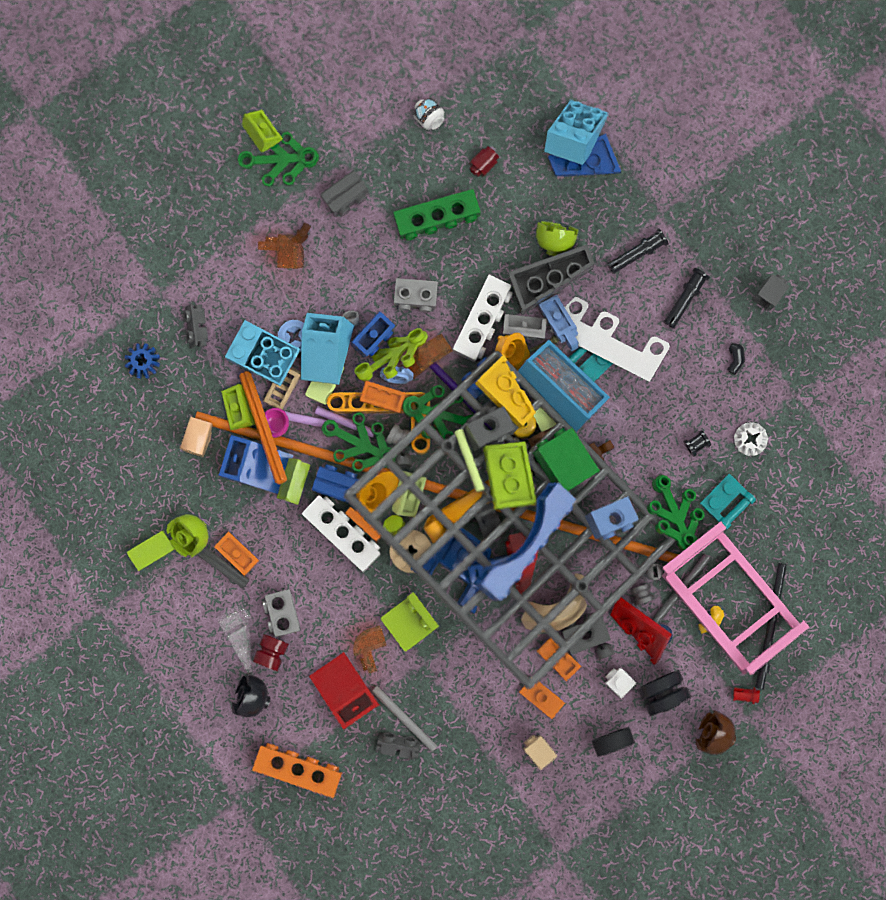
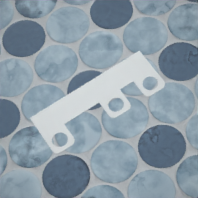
(602, 344)

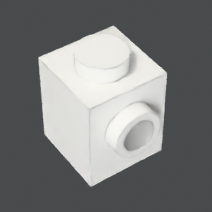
(619, 682)

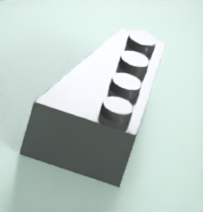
(549, 276)

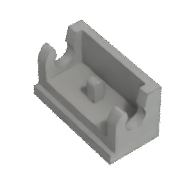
(530, 327)

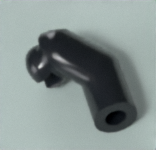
(738, 358)

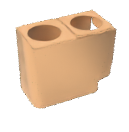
(197, 437)

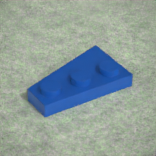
(599, 162)

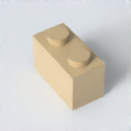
(539, 751)

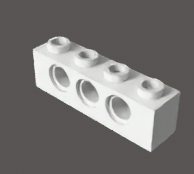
(492, 287)
(323, 505)

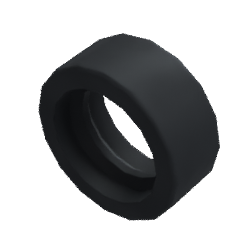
(613, 741)

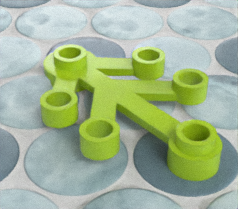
(392, 355)

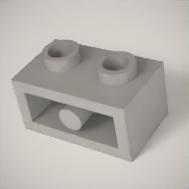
(415, 294)

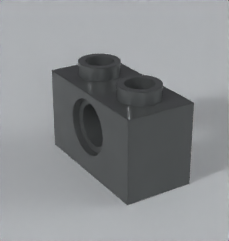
(479, 436)
(598, 631)

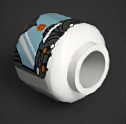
(428, 114)

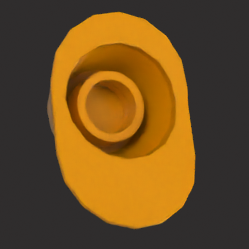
(514, 349)
(377, 490)

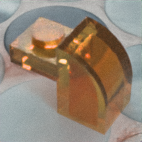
(289, 250)
(430, 354)
(365, 643)

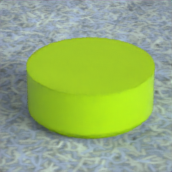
(394, 524)

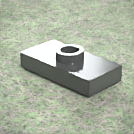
(487, 519)

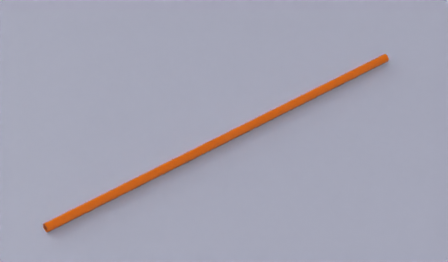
(429, 485)

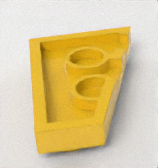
(504, 391)

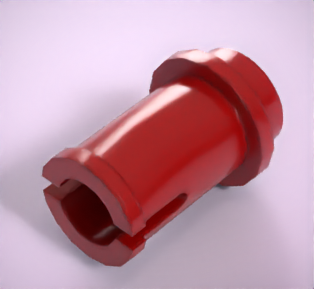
(748, 695)

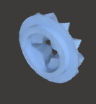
(291, 326)
(403, 376)

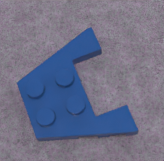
(450, 557)

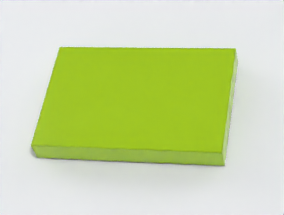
(509, 475)

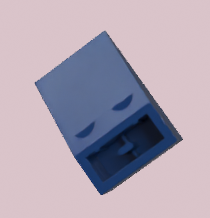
(248, 464)

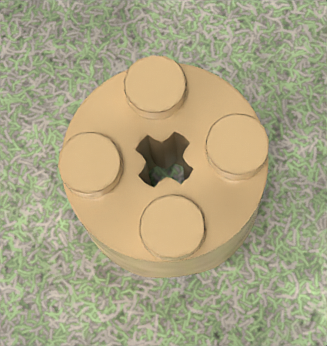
(418, 541)

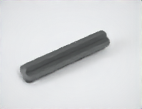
(223, 567)

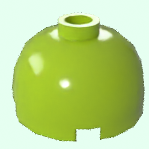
(555, 237)
(188, 534)

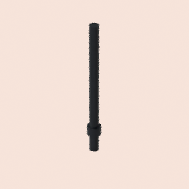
(763, 670)

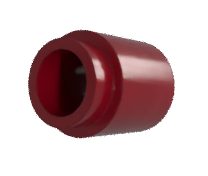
(483, 162)

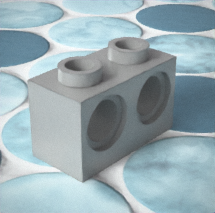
(288, 612)

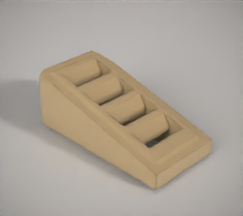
(297, 374)

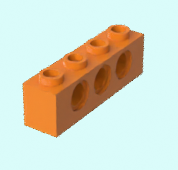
(264, 765)

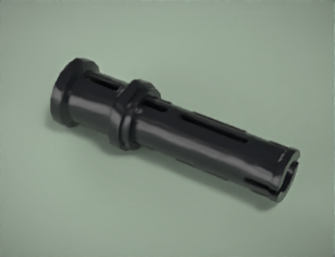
(646, 246)
(691, 289)

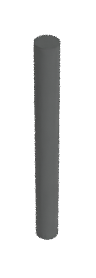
(687, 582)

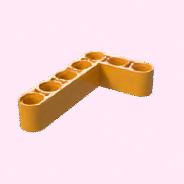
(347, 408)
(453, 511)

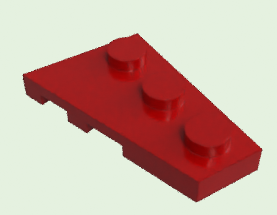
(647, 632)

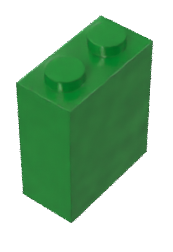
(565, 459)

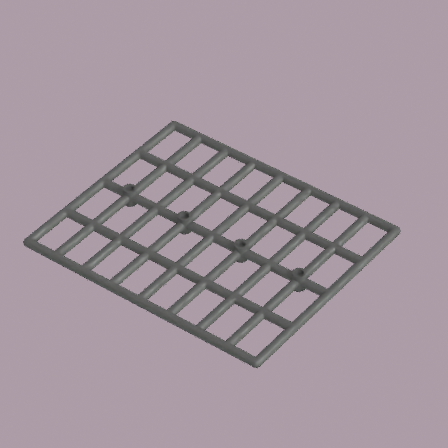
(578, 587)

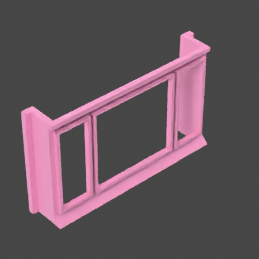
(706, 620)

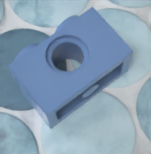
(623, 513)

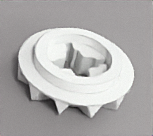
(749, 448)

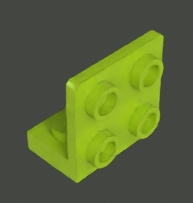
(409, 622)

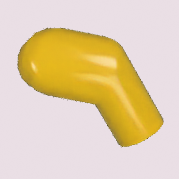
(716, 614)

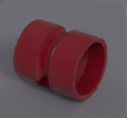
(270, 653)

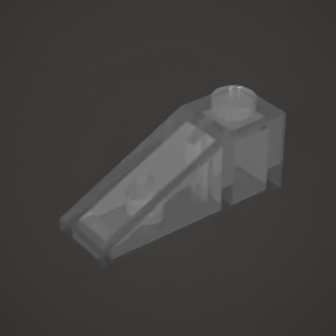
(238, 631)

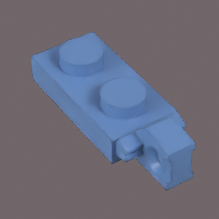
(560, 321)

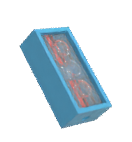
(563, 385)

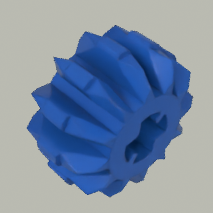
(136, 366)

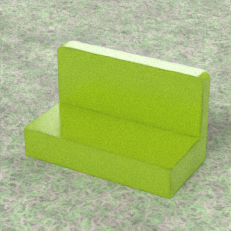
(296, 476)

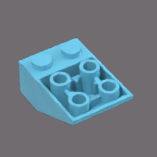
(575, 132)
(324, 347)
(262, 353)

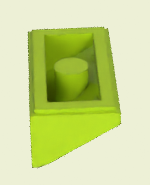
(261, 130)
(237, 408)
(150, 550)

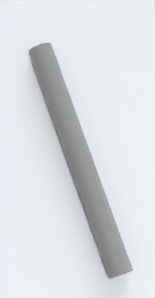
(404, 718)

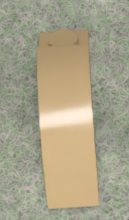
(564, 619)

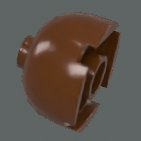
(717, 733)

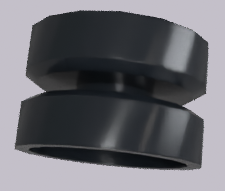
(665, 696)

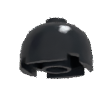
(251, 697)

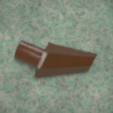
(301, 233)

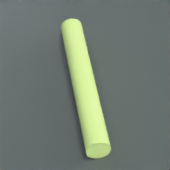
(469, 460)

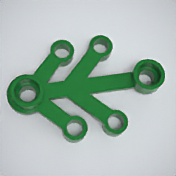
(281, 160)
(422, 409)
(362, 444)
(675, 515)

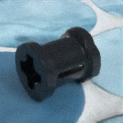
(697, 443)

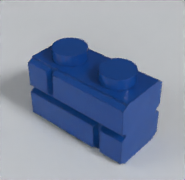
(332, 483)

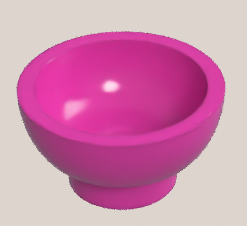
(277, 421)

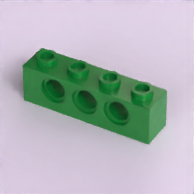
(466, 200)

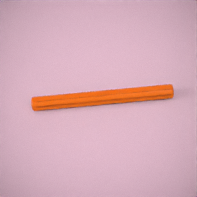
(263, 427)

